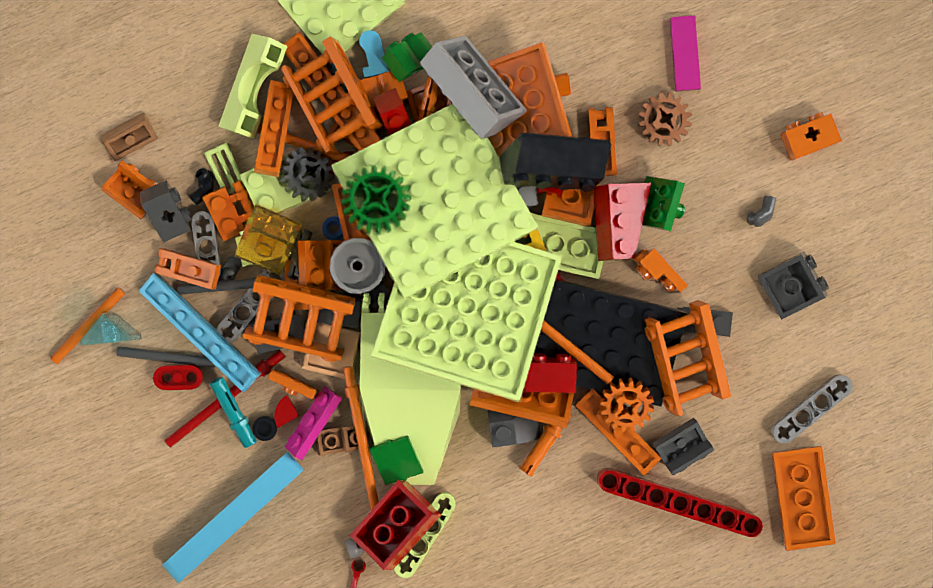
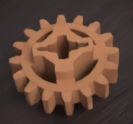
(658, 109)

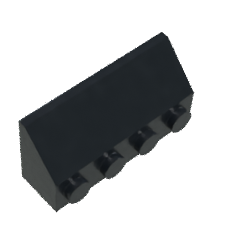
(555, 162)

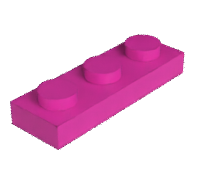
(313, 422)

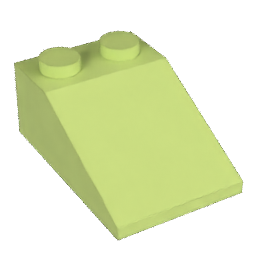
(270, 192)

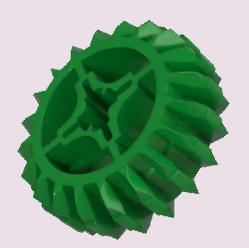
(363, 182)

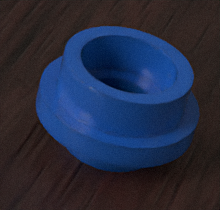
(326, 228)

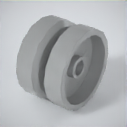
(342, 266)

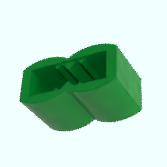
(405, 57)

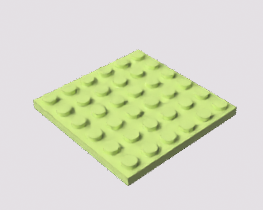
(456, 201)
(475, 323)

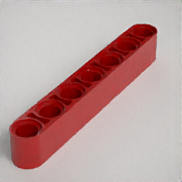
(689, 510)

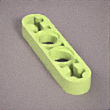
(429, 537)

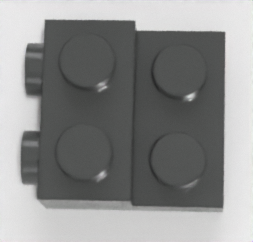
(794, 285)

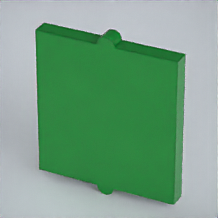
(396, 460)

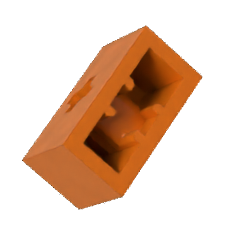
(824, 131)

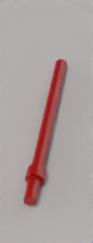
(263, 367)

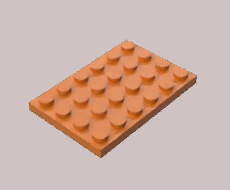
(533, 83)

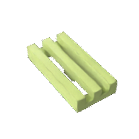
(217, 151)

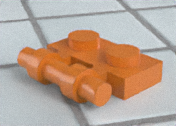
(224, 212)

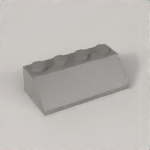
(472, 86)

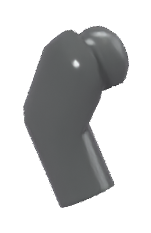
(763, 215)
(231, 268)

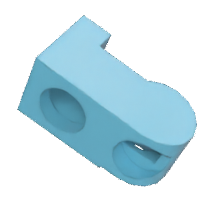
(372, 46)

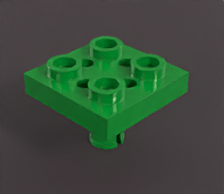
(663, 203)

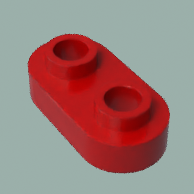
(179, 377)

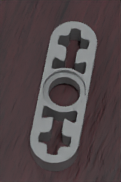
(197, 241)

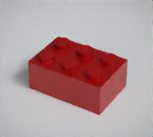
(395, 525)

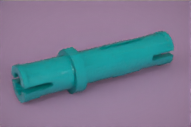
(237, 420)

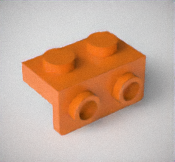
(126, 186)

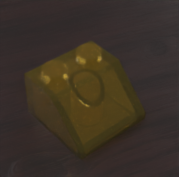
(267, 239)

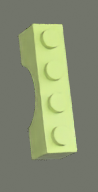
(241, 110)

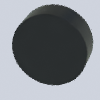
(265, 428)

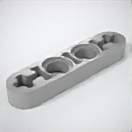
(248, 301)
(813, 411)

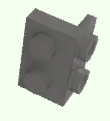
(683, 446)

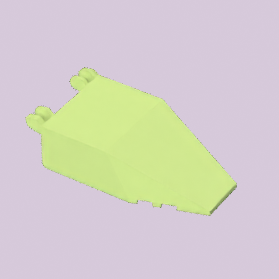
(405, 401)

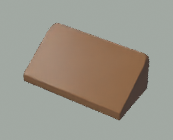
(129, 136)

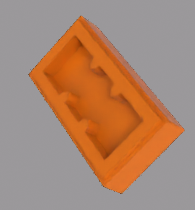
(293, 385)

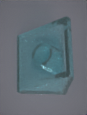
(110, 329)

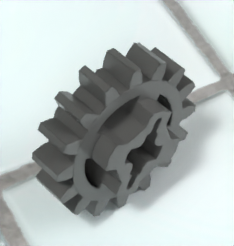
(302, 162)

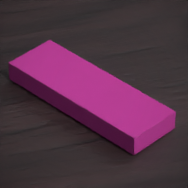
(685, 53)

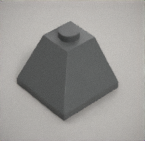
(511, 429)

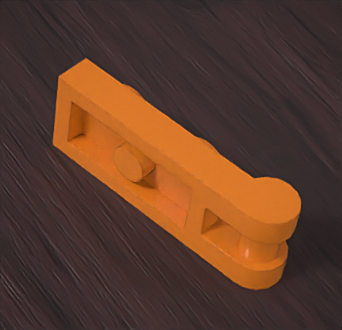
(604, 133)
(188, 268)

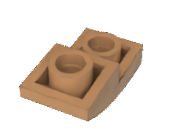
(338, 440)

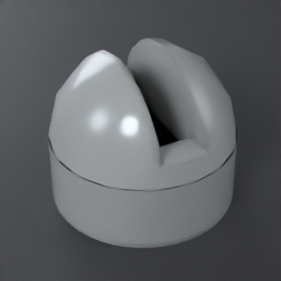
(353, 549)

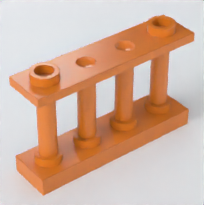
(356, 96)
(292, 294)
(710, 362)

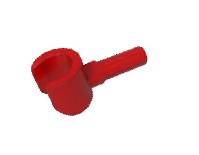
(356, 574)

